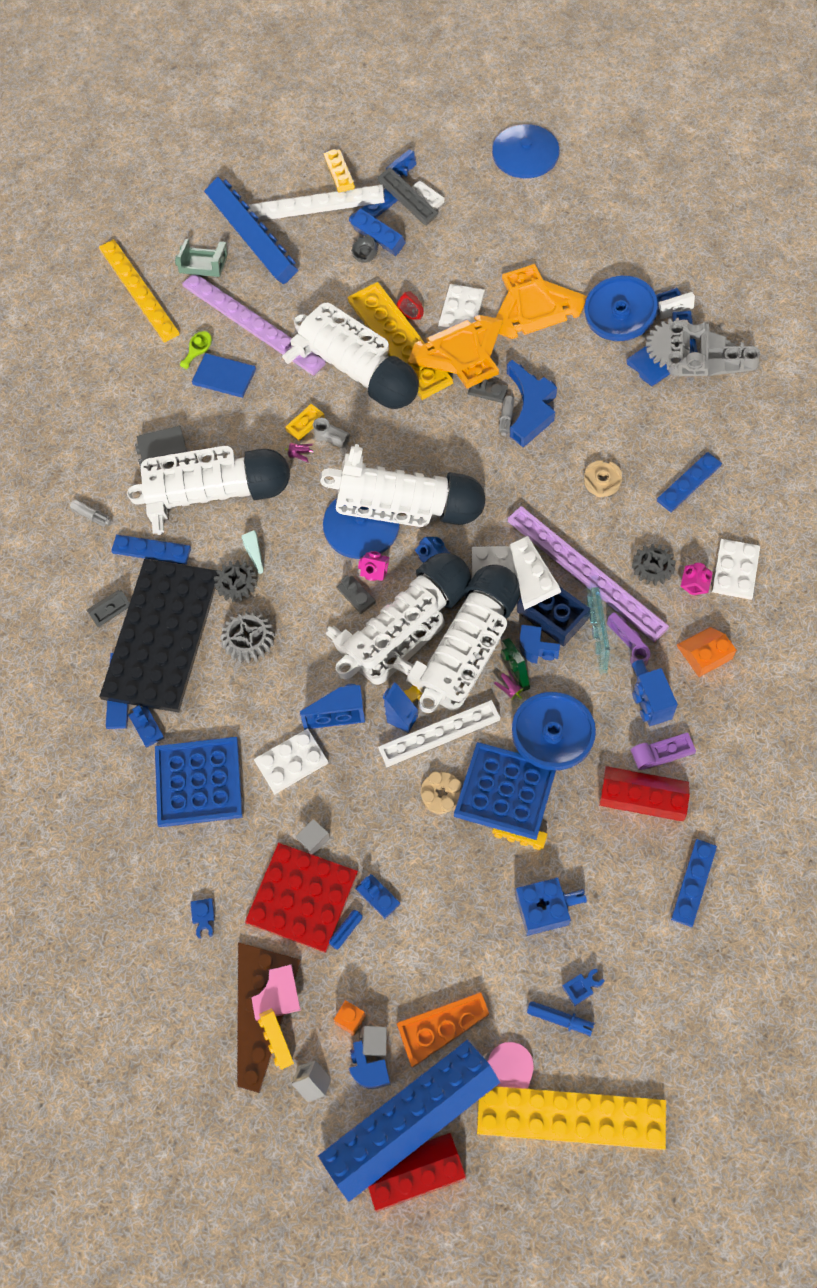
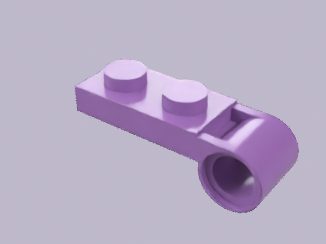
(629, 637)
(662, 751)

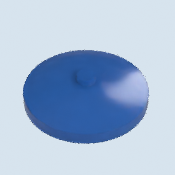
(525, 151)
(621, 308)
(357, 535)
(553, 731)

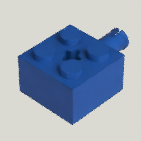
(653, 695)
(556, 902)

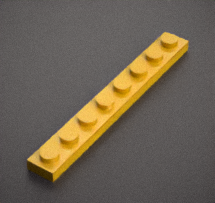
(139, 291)

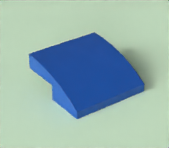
(648, 371)

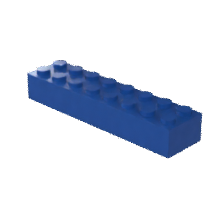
(408, 1120)

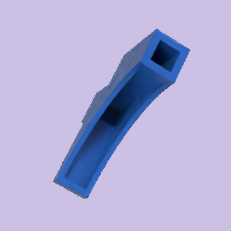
(536, 396)

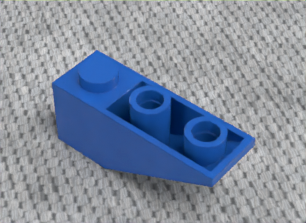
(399, 709)

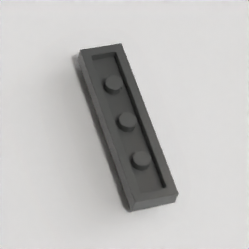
(407, 196)

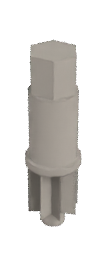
(506, 415)
(90, 513)

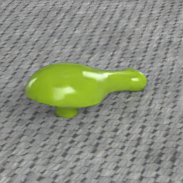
(198, 345)

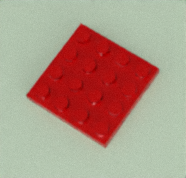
(301, 897)

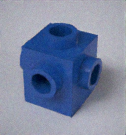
(429, 547)

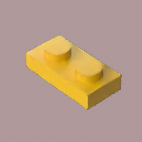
(303, 422)

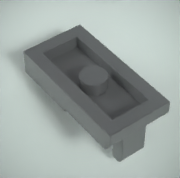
(489, 390)
(355, 594)
(108, 608)

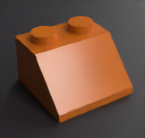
(707, 650)

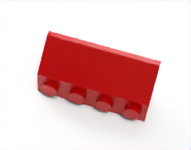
(645, 794)
(422, 1172)

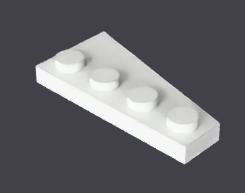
(532, 573)

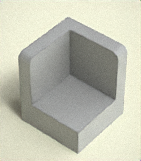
(313, 837)
(374, 1040)
(311, 1081)

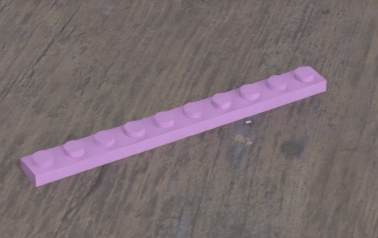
(249, 321)
(588, 574)

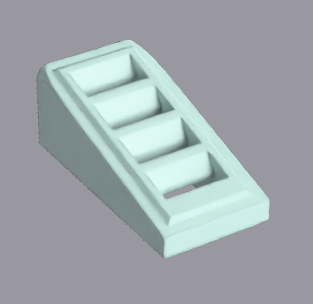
(252, 547)

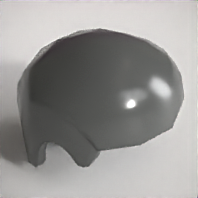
(364, 246)

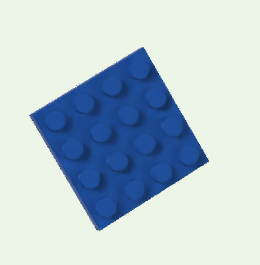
(198, 782)
(504, 792)

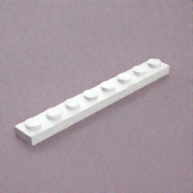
(318, 203)

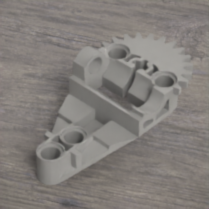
(718, 355)

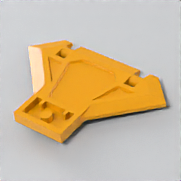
(535, 302)
(461, 350)

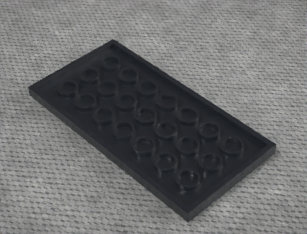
(160, 636)

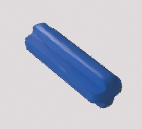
(345, 929)

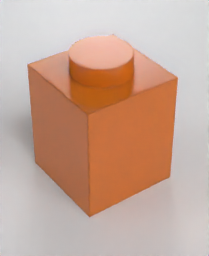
(349, 1017)

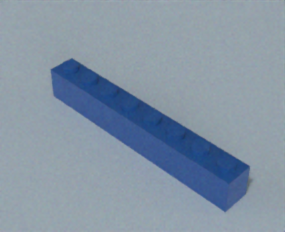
(252, 231)

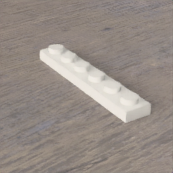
(439, 733)

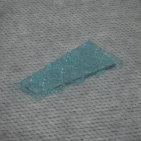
(599, 630)

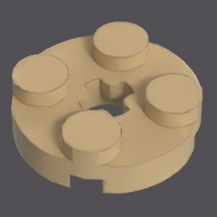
(603, 469)
(430, 796)

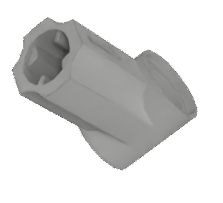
(330, 434)

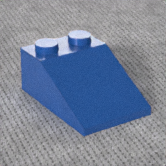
(337, 708)

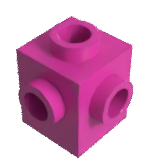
(373, 566)
(696, 579)

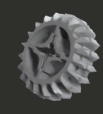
(230, 642)

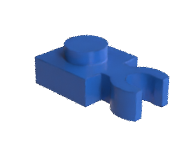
(202, 914)
(580, 989)

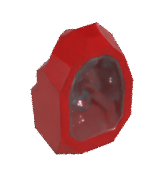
(410, 306)

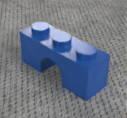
(384, 235)

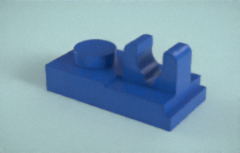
(404, 163)
(145, 726)
(377, 896)

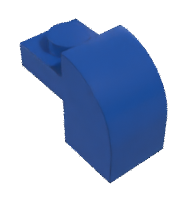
(532, 647)
(368, 1075)

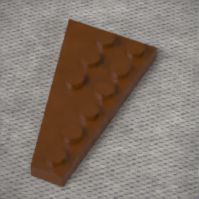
(252, 1048)

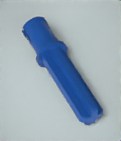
(560, 1018)

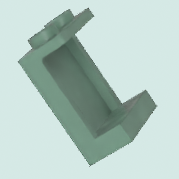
(201, 261)

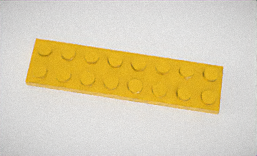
(386, 320)
(573, 1117)

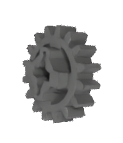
(653, 565)
(241, 585)

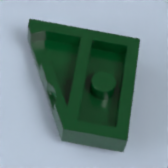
(516, 663)

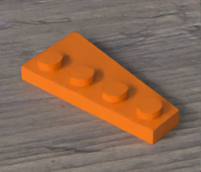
(436, 1028)

